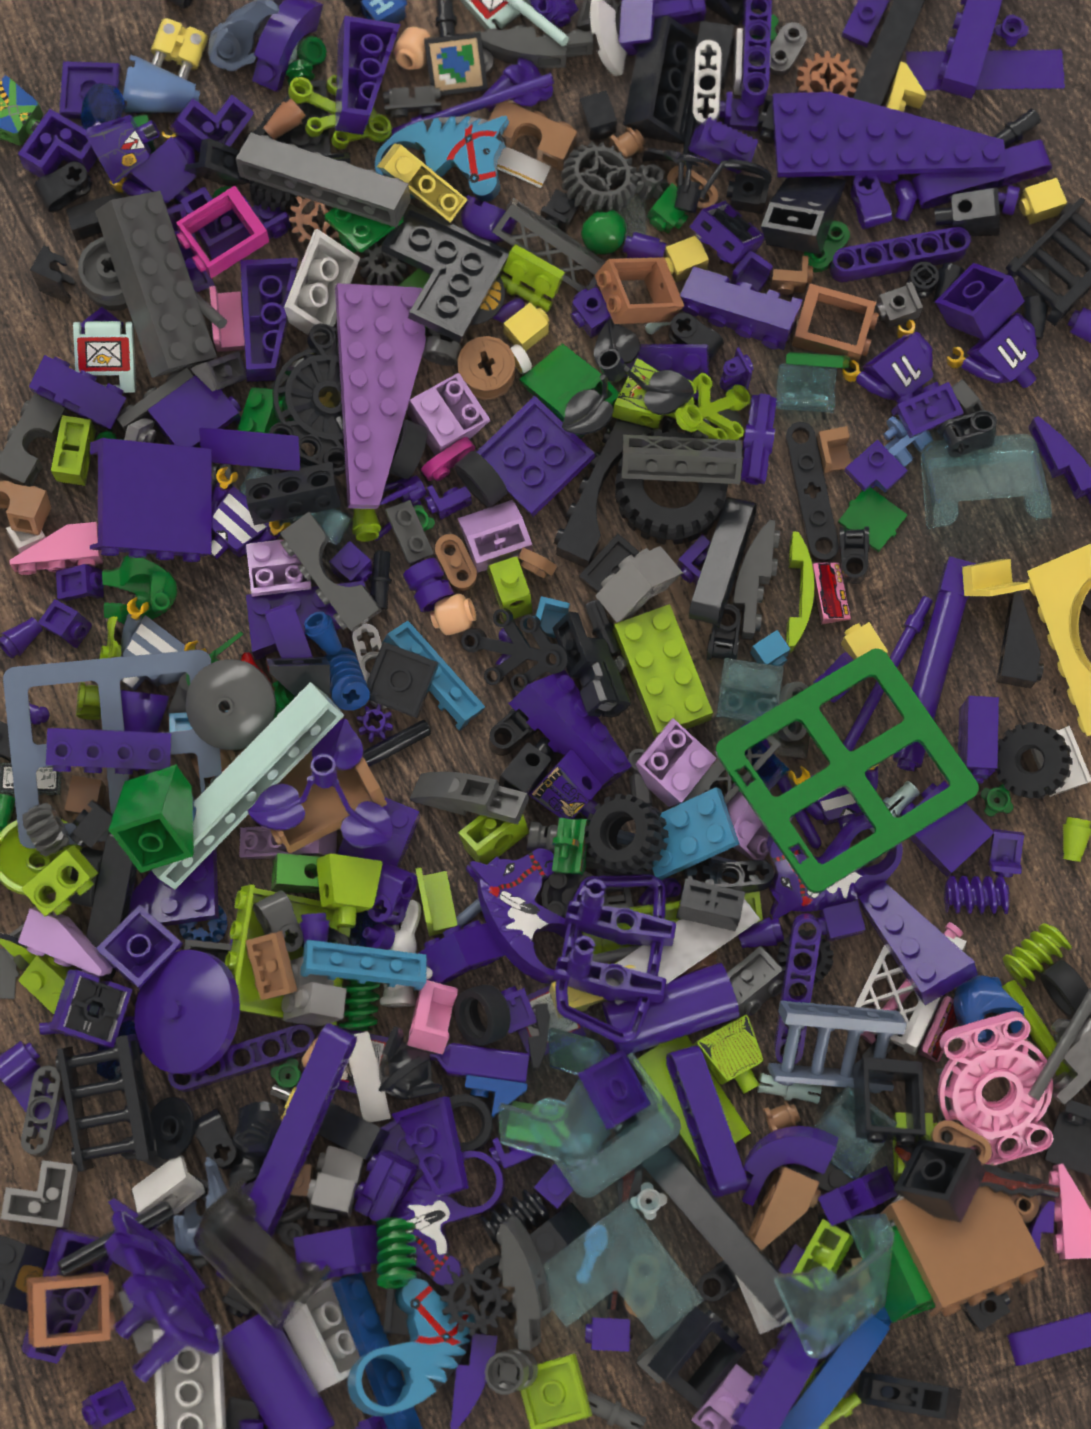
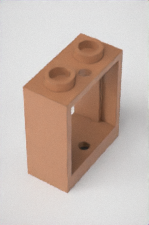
(655, 273)
(824, 345)
(37, 1309)

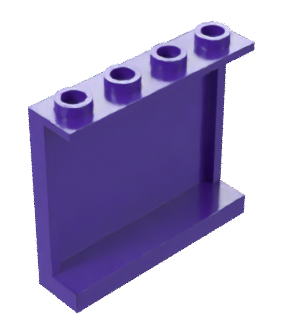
(153, 499)

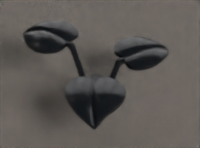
(688, 191)
(614, 348)

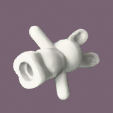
(405, 942)

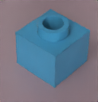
(771, 650)

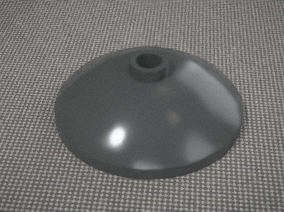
(250, 702)

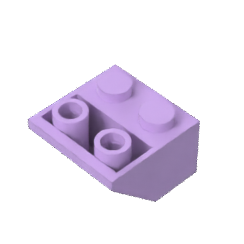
(447, 413)
(494, 534)
(273, 569)
(674, 764)
(748, 828)
(722, 1402)

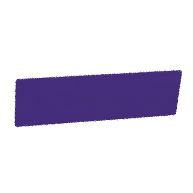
(252, 448)

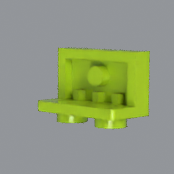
(45, 980)

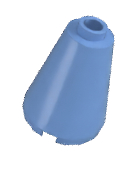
(155, 89)

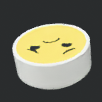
(521, 358)

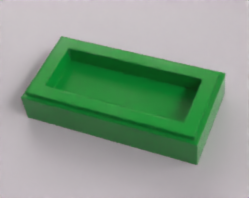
(814, 359)

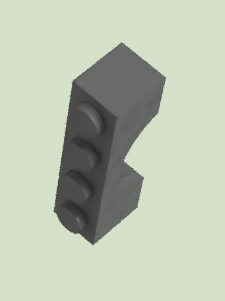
(307, 541)

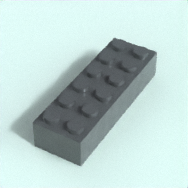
(155, 283)

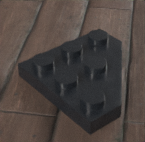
(298, 135)

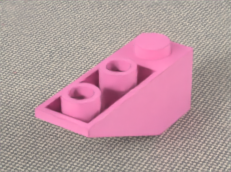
(60, 550)
(1072, 1218)

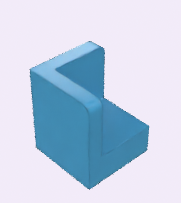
(550, 613)

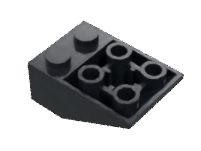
(802, 213)

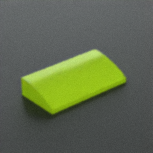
(655, 1065)

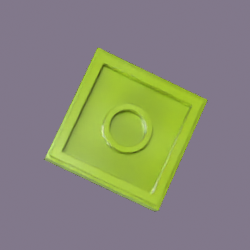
(556, 1394)

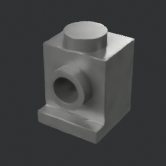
(895, 315)

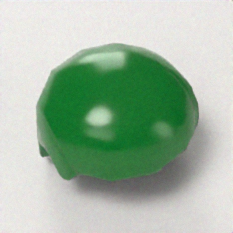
(604, 232)

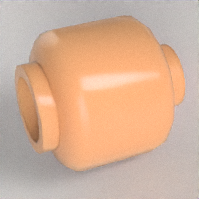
(410, 48)
(453, 614)

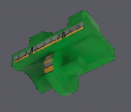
(570, 846)

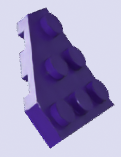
(190, 902)

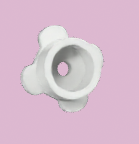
(657, 1200)

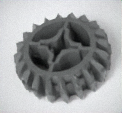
(604, 172)

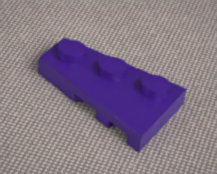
(682, 358)
(435, 1140)

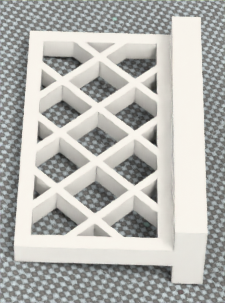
(922, 1014)

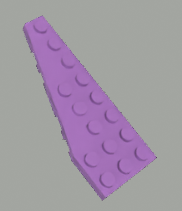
(377, 374)

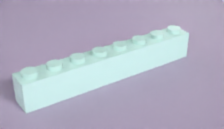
(252, 772)

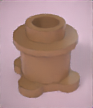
(628, 143)
(781, 1116)
(1032, 1207)

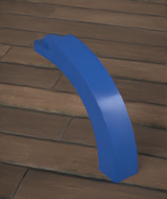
(837, 1374)

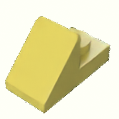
(905, 90)

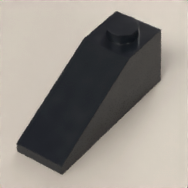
(1019, 649)
(909, 1396)

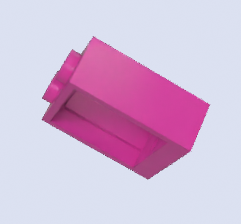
(212, 210)

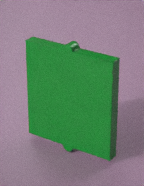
(877, 513)

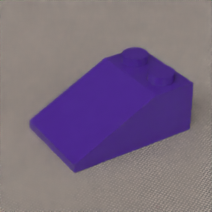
(404, 824)

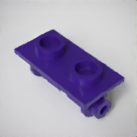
(737, 371)

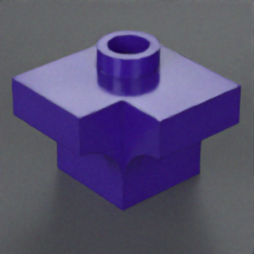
(875, 468)

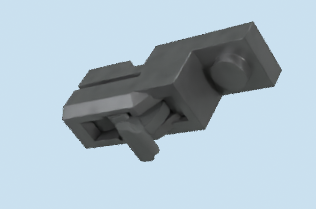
(1076, 1059)

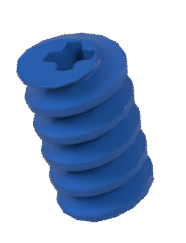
(347, 681)

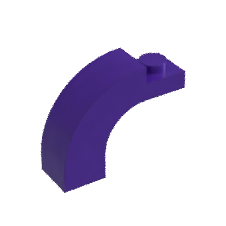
(280, 39)
(787, 1146)

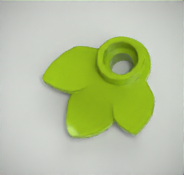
(112, 649)

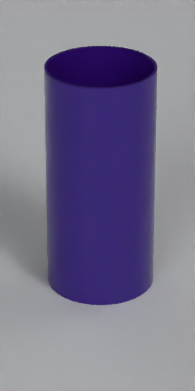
(688, 1006)
(275, 1377)

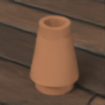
(284, 119)

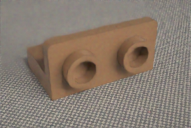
(271, 965)

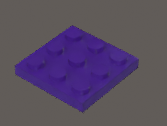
(535, 455)

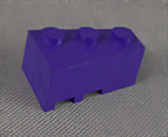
(78, 392)

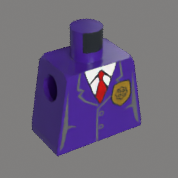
(121, 145)

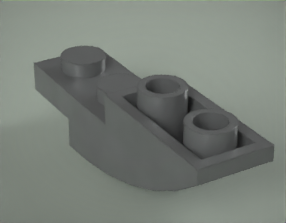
(541, 51)
(755, 570)
(470, 793)
(524, 1271)

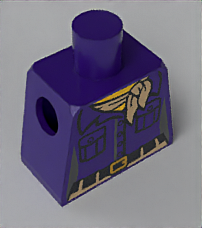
(568, 788)

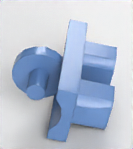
(898, 445)

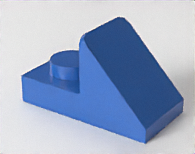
(504, 1091)

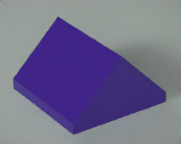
(139, 947)

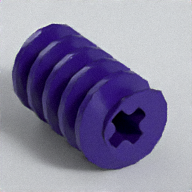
(976, 894)

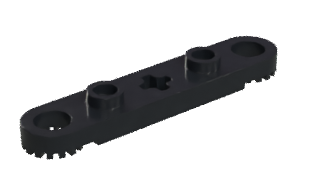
(816, 511)

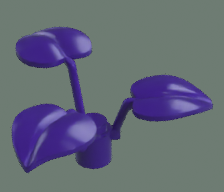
(341, 749)

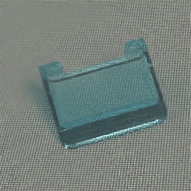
(1001, 471)
(832, 1309)

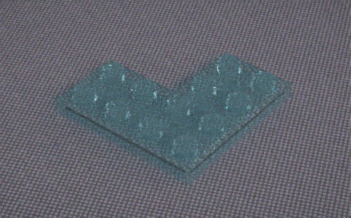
(621, 1256)

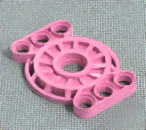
(1001, 1056)

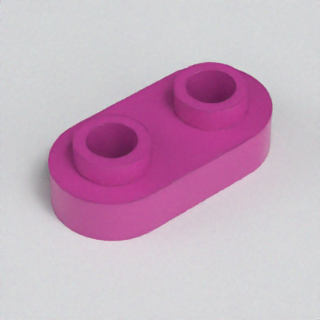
(440, 465)

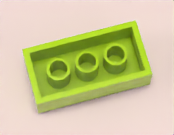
(662, 670)

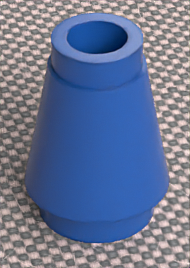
(323, 633)

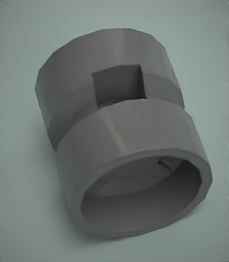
(441, 349)
(504, 1374)

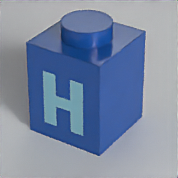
(384, 10)

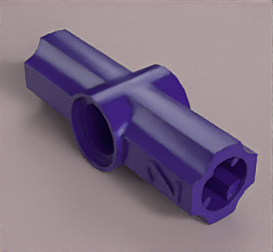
(758, 439)

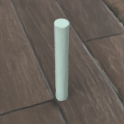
(540, 21)

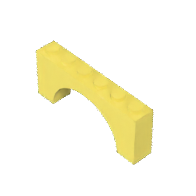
(1060, 593)

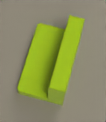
(436, 901)

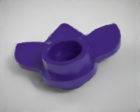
(523, 72)

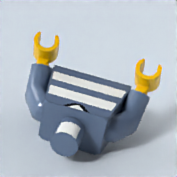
(147, 637)

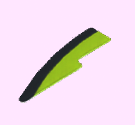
(11, 944)

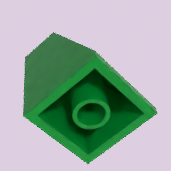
(155, 819)
(906, 1289)

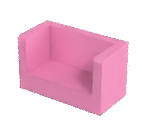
(432, 1017)

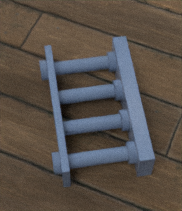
(826, 1019)

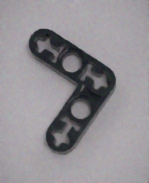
(713, 874)

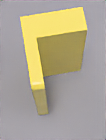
(990, 579)

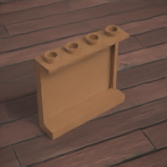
(323, 806)
(968, 1257)

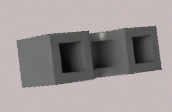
(38, 419)

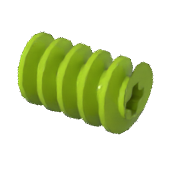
(1035, 952)

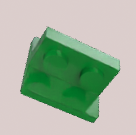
(355, 231)

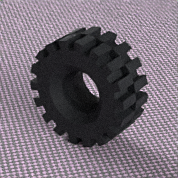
(1055, 764)

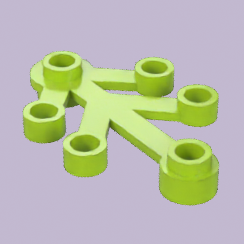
(375, 120)
(691, 417)

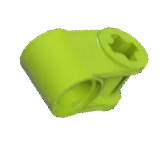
(88, 702)

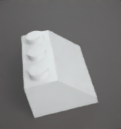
(313, 291)
(323, 1338)

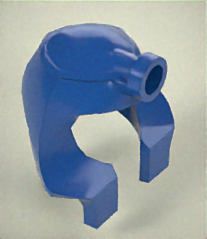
(984, 996)

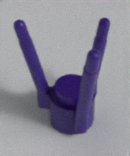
(406, 490)

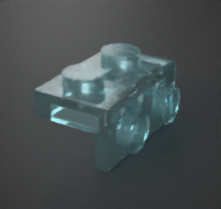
(806, 388)

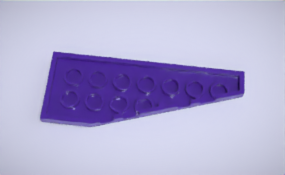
(853, 137)

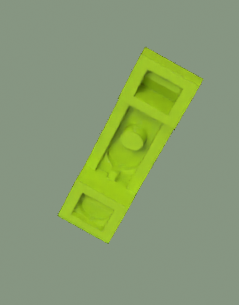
(800, 558)

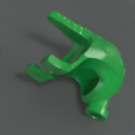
(147, 581)

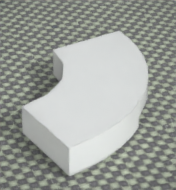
(603, 24)

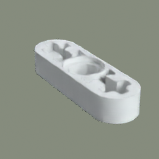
(716, 61)
(360, 648)

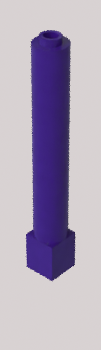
(937, 652)

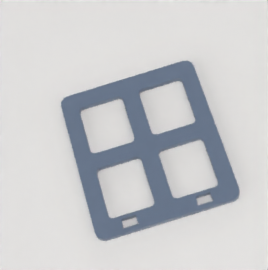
(107, 673)

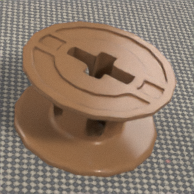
(498, 358)

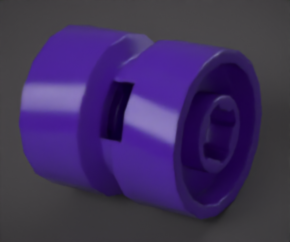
(428, 583)

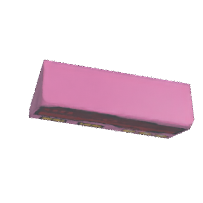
(830, 593)
(942, 1021)

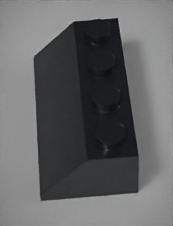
(663, 83)

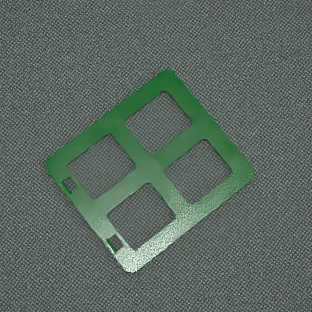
(847, 769)

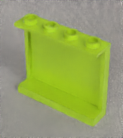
(247, 928)

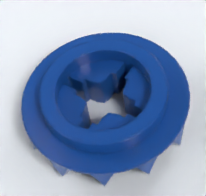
(216, 926)

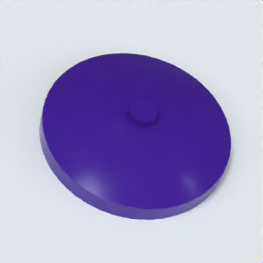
(187, 1013)

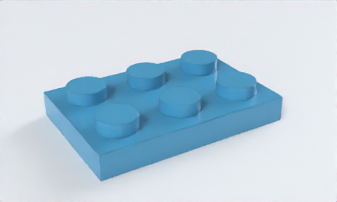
(695, 833)

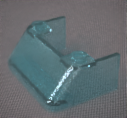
(555, 1128)
(653, 1131)

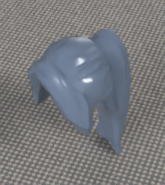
(233, 41)
(188, 1222)

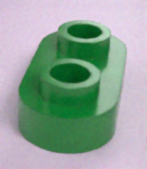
(830, 246)

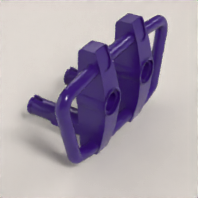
(576, 963)
(161, 1290)

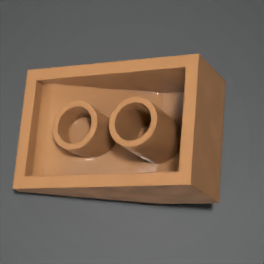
(783, 1203)

